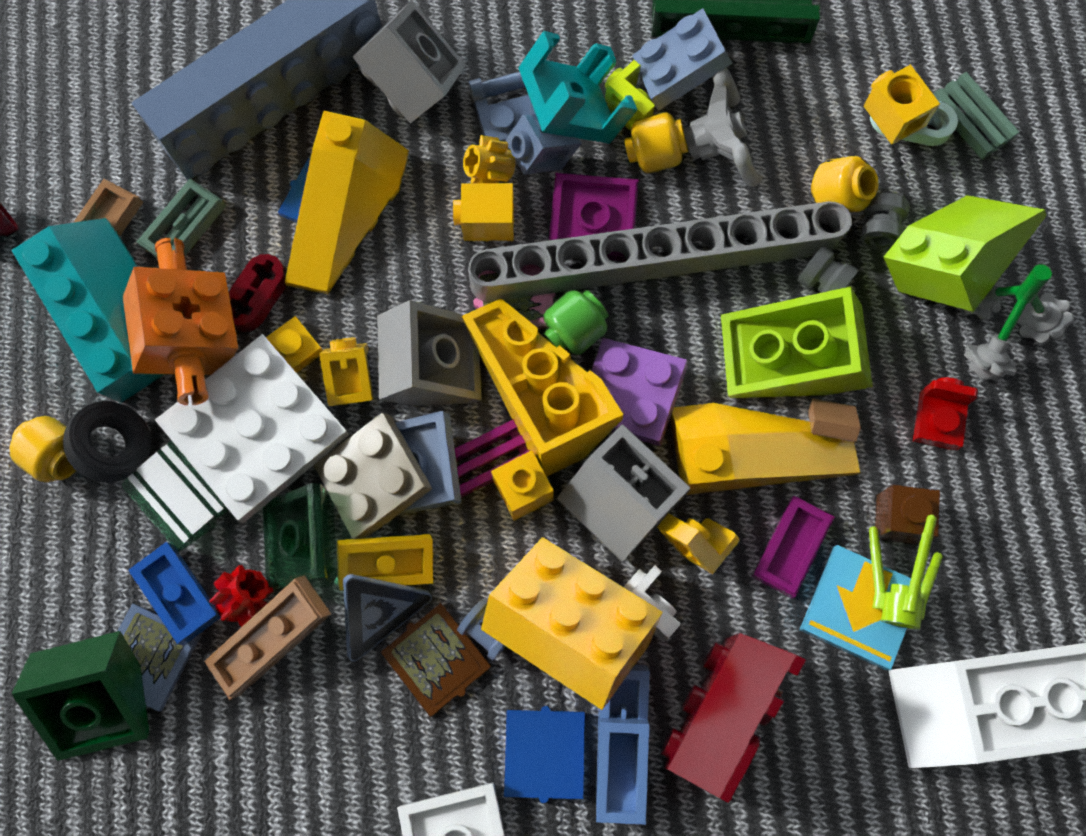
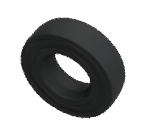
(95, 465)

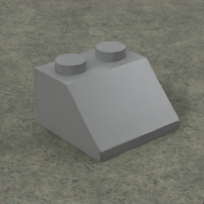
(410, 62)
(426, 357)

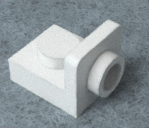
(638, 585)

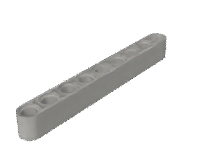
(642, 264)

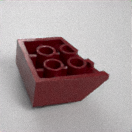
(725, 712)

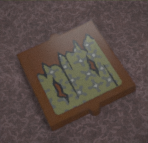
(435, 660)

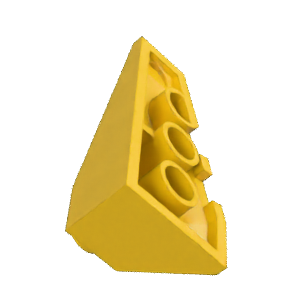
(345, 190)
(547, 394)
(745, 448)

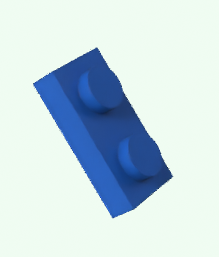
(174, 593)

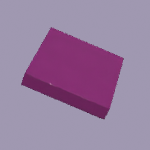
(592, 206)

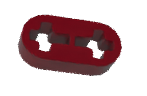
(256, 293)

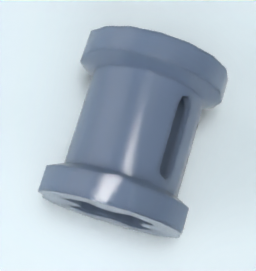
(472, 626)

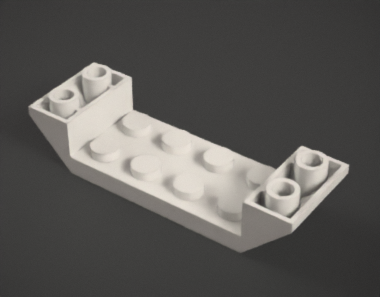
(992, 707)

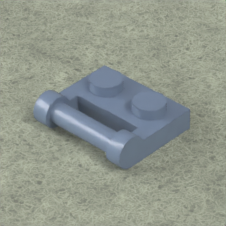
(500, 118)

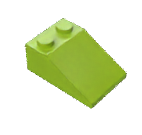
(961, 250)
(797, 347)

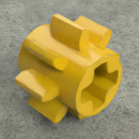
(489, 161)

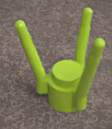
(905, 604)

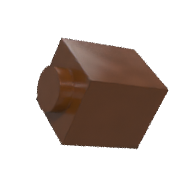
(904, 511)

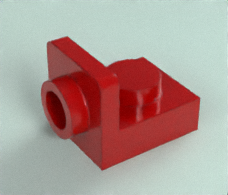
(943, 413)

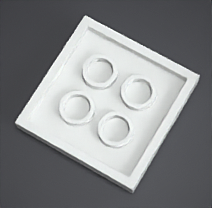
(253, 429)

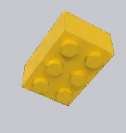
(570, 621)

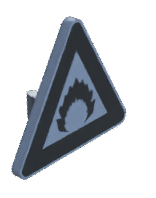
(376, 610)

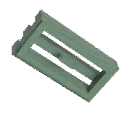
(979, 112)
(188, 226)

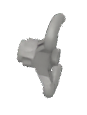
(722, 130)

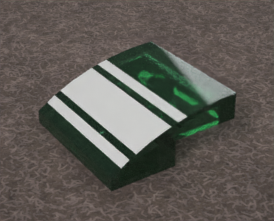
(174, 497)

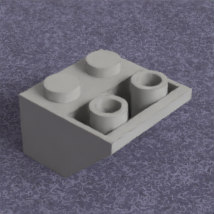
(622, 493)

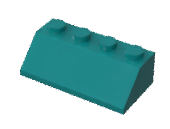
(82, 281)

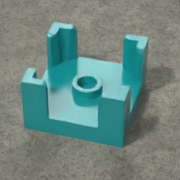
(569, 96)

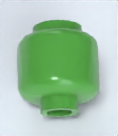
(575, 321)

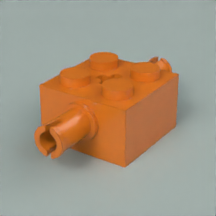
(179, 321)

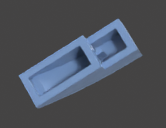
(624, 752)

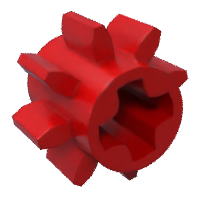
(240, 594)

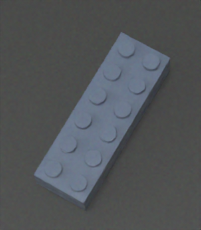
(255, 79)

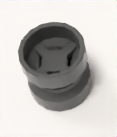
(884, 221)
(826, 273)

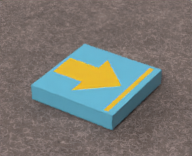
(844, 612)

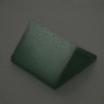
(300, 538)

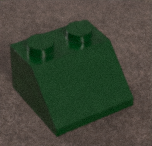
(84, 696)

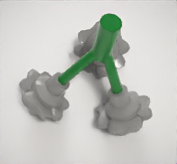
(1039, 319)

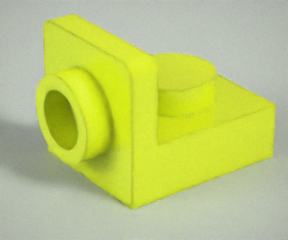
(623, 83)

